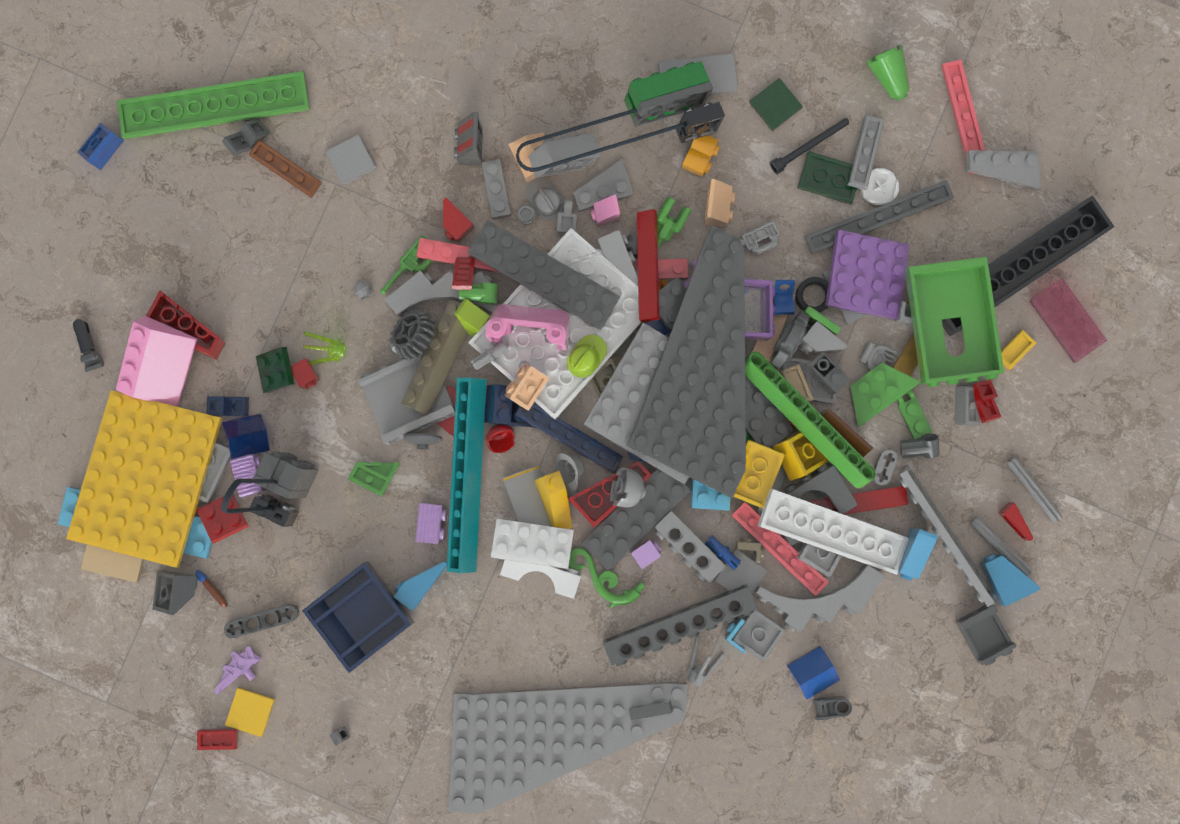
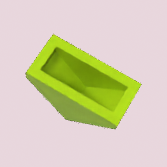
(471, 317)

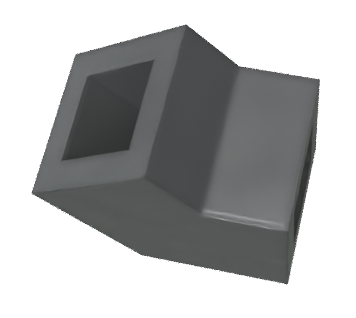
(336, 737)

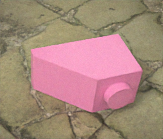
(606, 211)

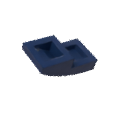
(227, 406)

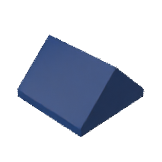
(100, 146)
(813, 672)

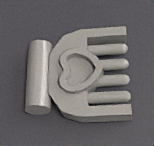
(876, 355)

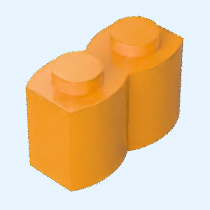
(700, 154)

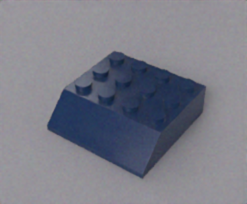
(358, 616)

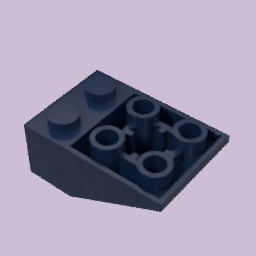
(501, 409)

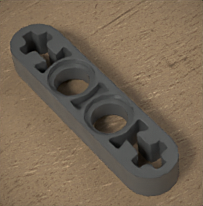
(262, 624)

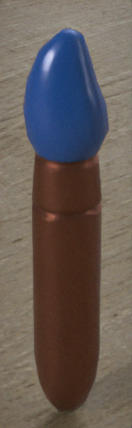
(211, 588)

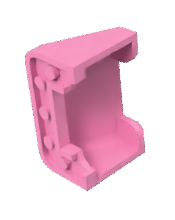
(554, 321)

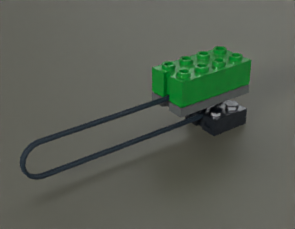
(654, 99)

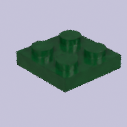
(275, 370)

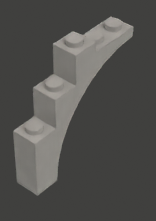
(420, 290)
(852, 595)

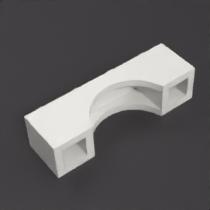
(564, 580)

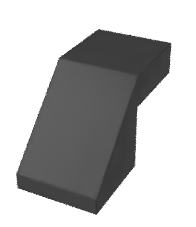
(246, 137)

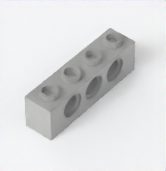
(713, 565)

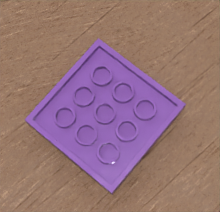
(867, 274)

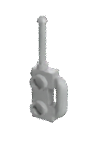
(751, 239)

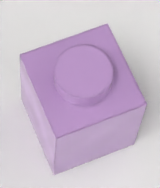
(646, 553)

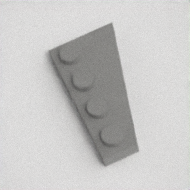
(1010, 166)

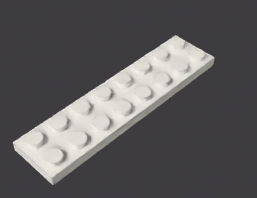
(833, 531)

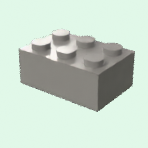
(563, 148)

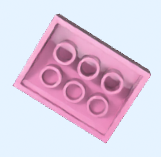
(156, 362)

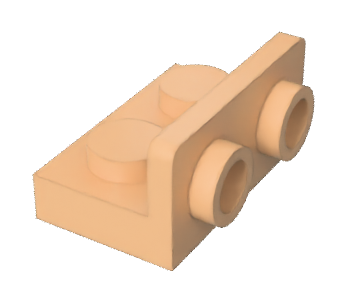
(526, 386)

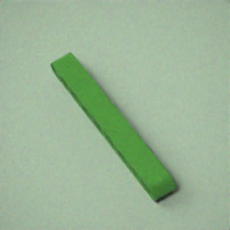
(808, 420)

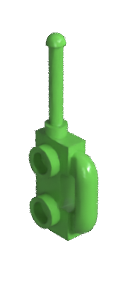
(408, 262)

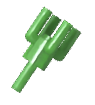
(668, 225)

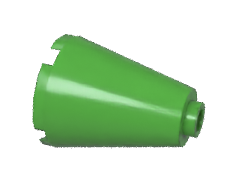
(891, 72)

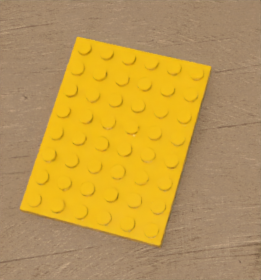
(144, 479)

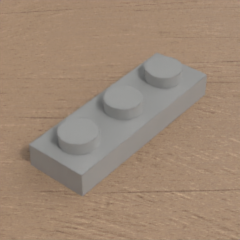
(496, 189)

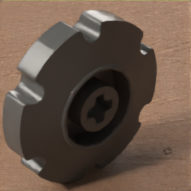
(789, 340)

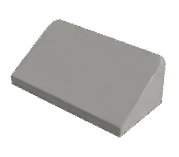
(965, 406)

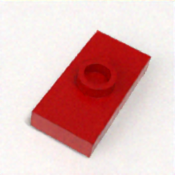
(217, 739)

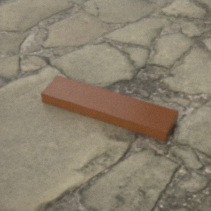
(285, 168)

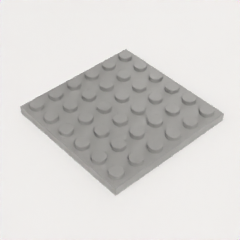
(626, 391)

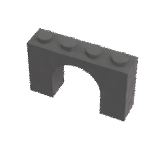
(825, 480)

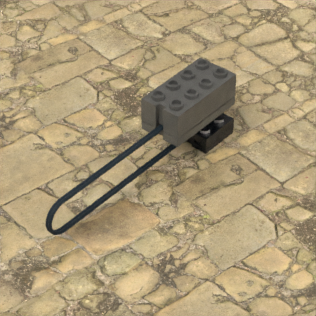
(283, 476)

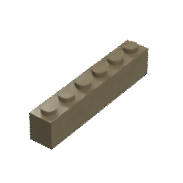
(436, 362)

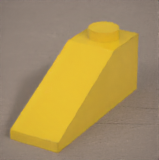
(555, 499)

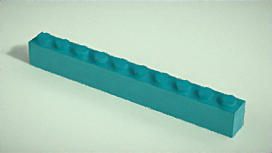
(466, 475)

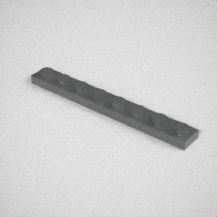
(881, 215)

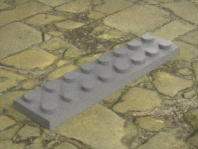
(951, 542)

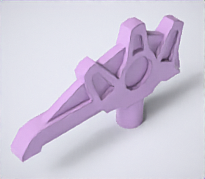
(239, 665)

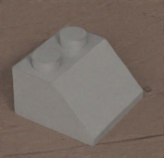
(819, 340)

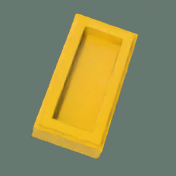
(1016, 349)

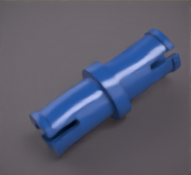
(723, 552)

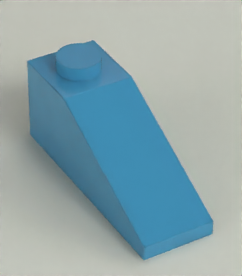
(413, 590)

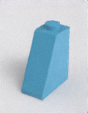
(916, 553)
(1007, 580)

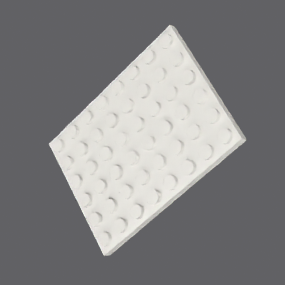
(531, 344)

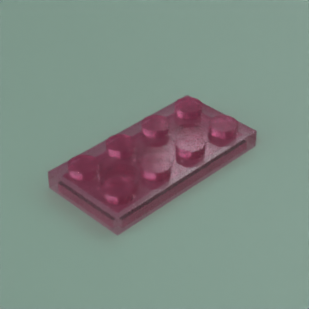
(1068, 320)

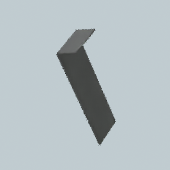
(650, 710)

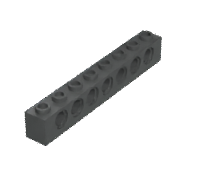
(613, 644)

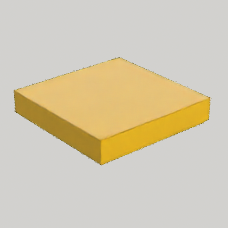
(250, 712)

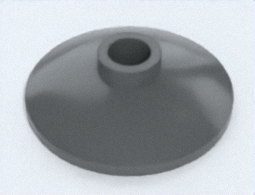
(422, 440)

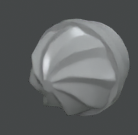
(362, 290)

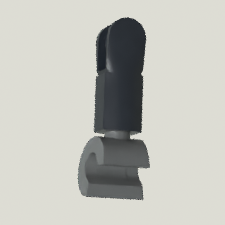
(90, 357)

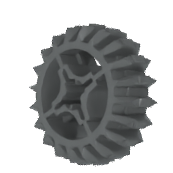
(412, 334)

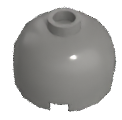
(627, 489)

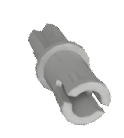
(489, 355)

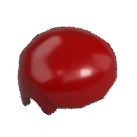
(500, 438)

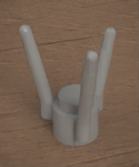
(699, 675)

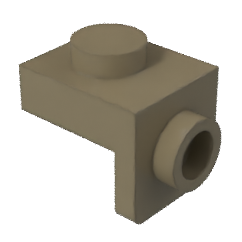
(747, 544)

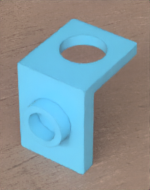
(732, 630)

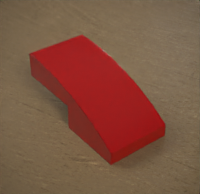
(984, 398)

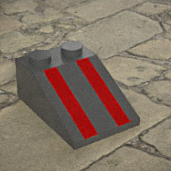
(469, 140)

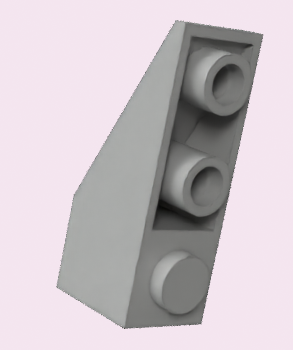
(615, 251)

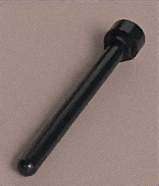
(779, 164)

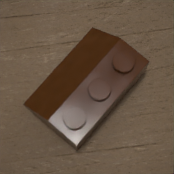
(847, 432)

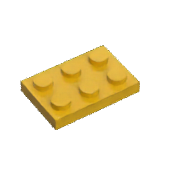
(760, 474)

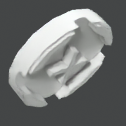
(881, 188)

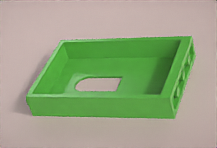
(949, 292)

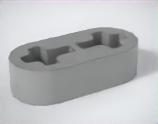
(889, 468)

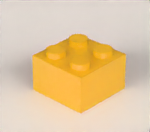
(800, 456)

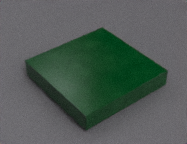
(775, 104)

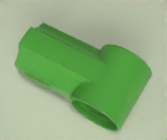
(484, 293)

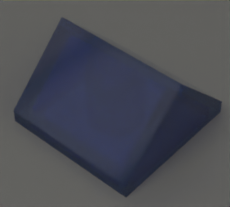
(246, 436)

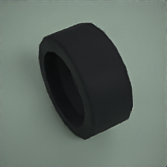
(810, 281)

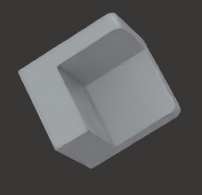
(904, 313)

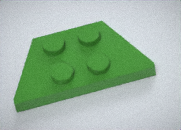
(879, 390)

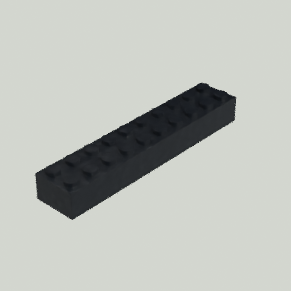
(1042, 252)

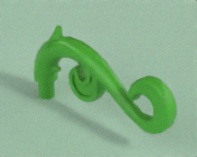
(598, 581)

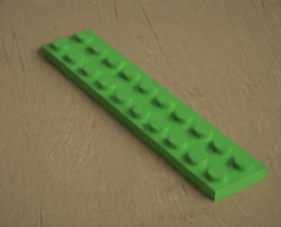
(213, 105)

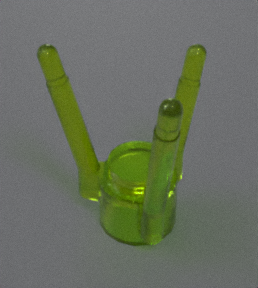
(336, 349)

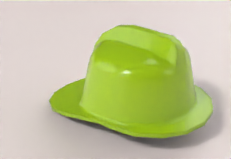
(586, 356)

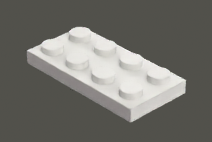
(532, 543)

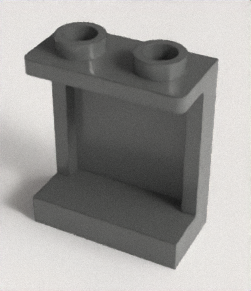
(985, 635)

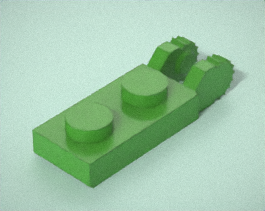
(913, 416)

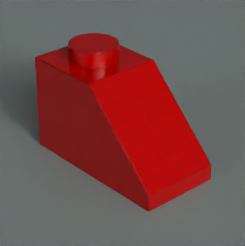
(455, 223)

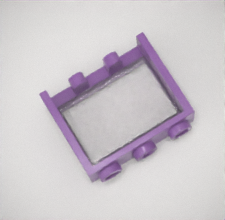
(759, 309)

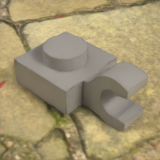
(567, 219)

